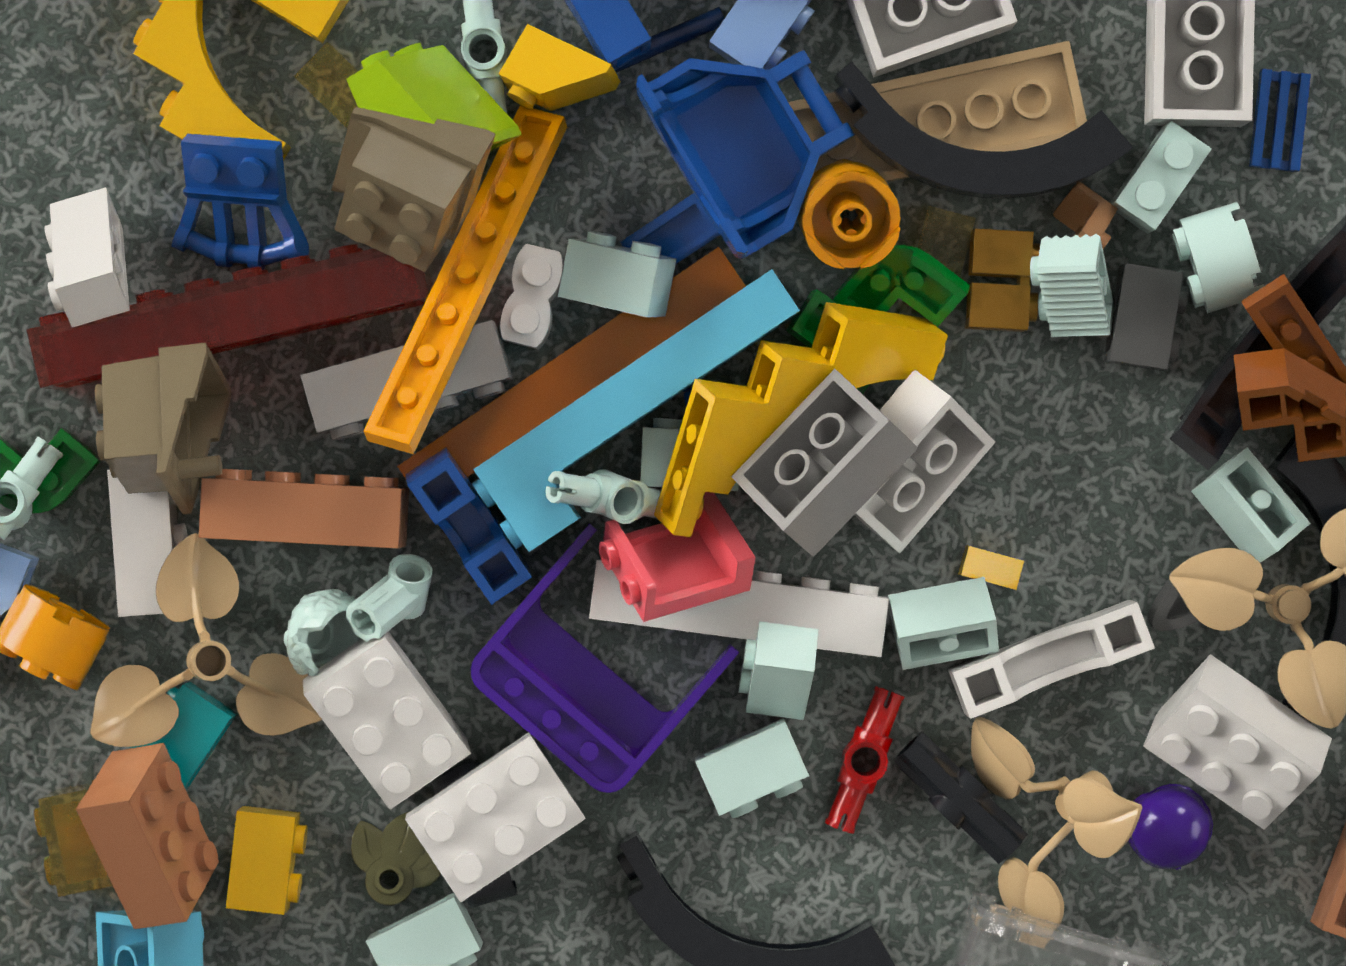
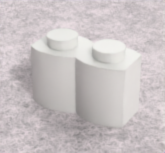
(528, 311)

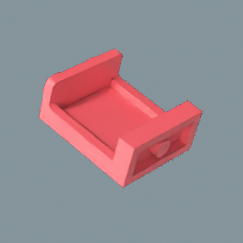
(675, 572)

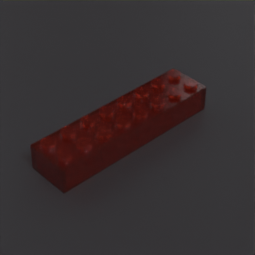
(230, 314)

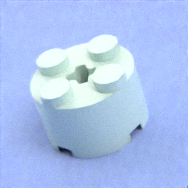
(1219, 256)

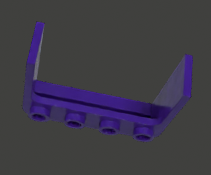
(572, 696)

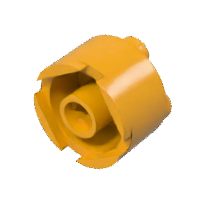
(843, 241)
(51, 636)

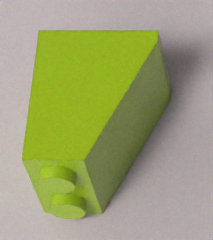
(427, 88)

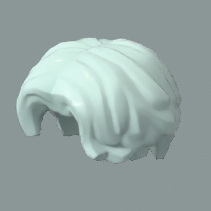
(318, 630)

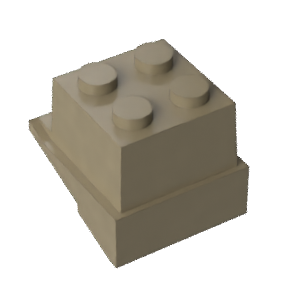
(408, 183)
(163, 420)

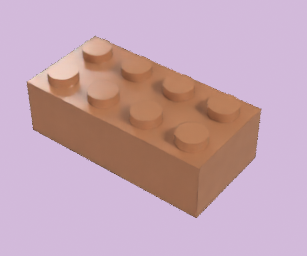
(304, 512)

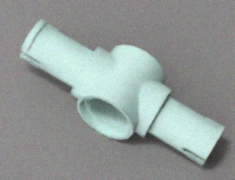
(482, 25)
(25, 482)
(605, 495)

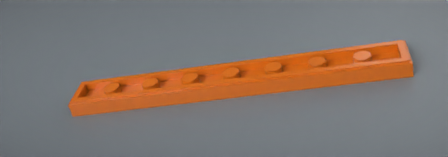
(583, 367)

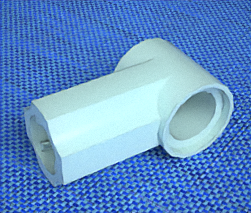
(393, 598)

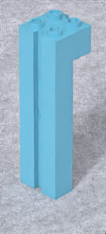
(520, 472)

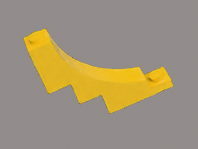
(732, 421)

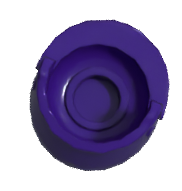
(1171, 827)

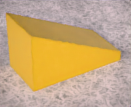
(992, 566)

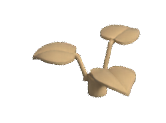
(198, 584)
(1221, 594)
(1096, 813)

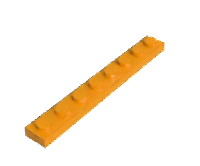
(464, 282)

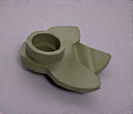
(392, 851)

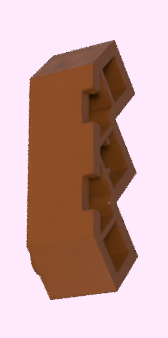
(1287, 390)

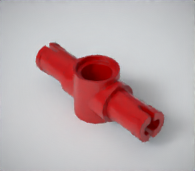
(854, 784)

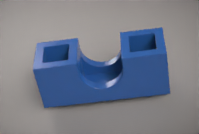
(469, 525)

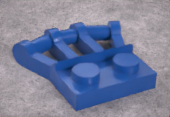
(244, 174)

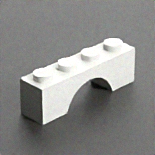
(1050, 657)

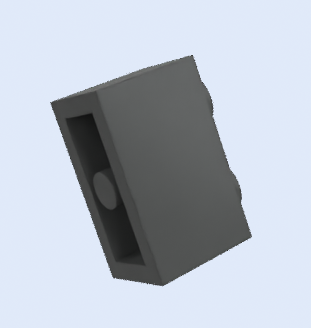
(1145, 317)

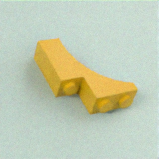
(178, 48)

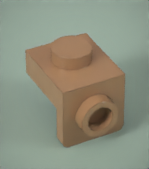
(1086, 212)

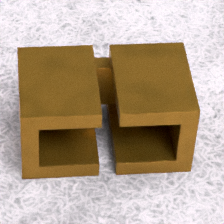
(1001, 305)

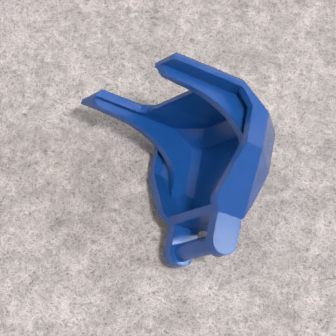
(742, 142)

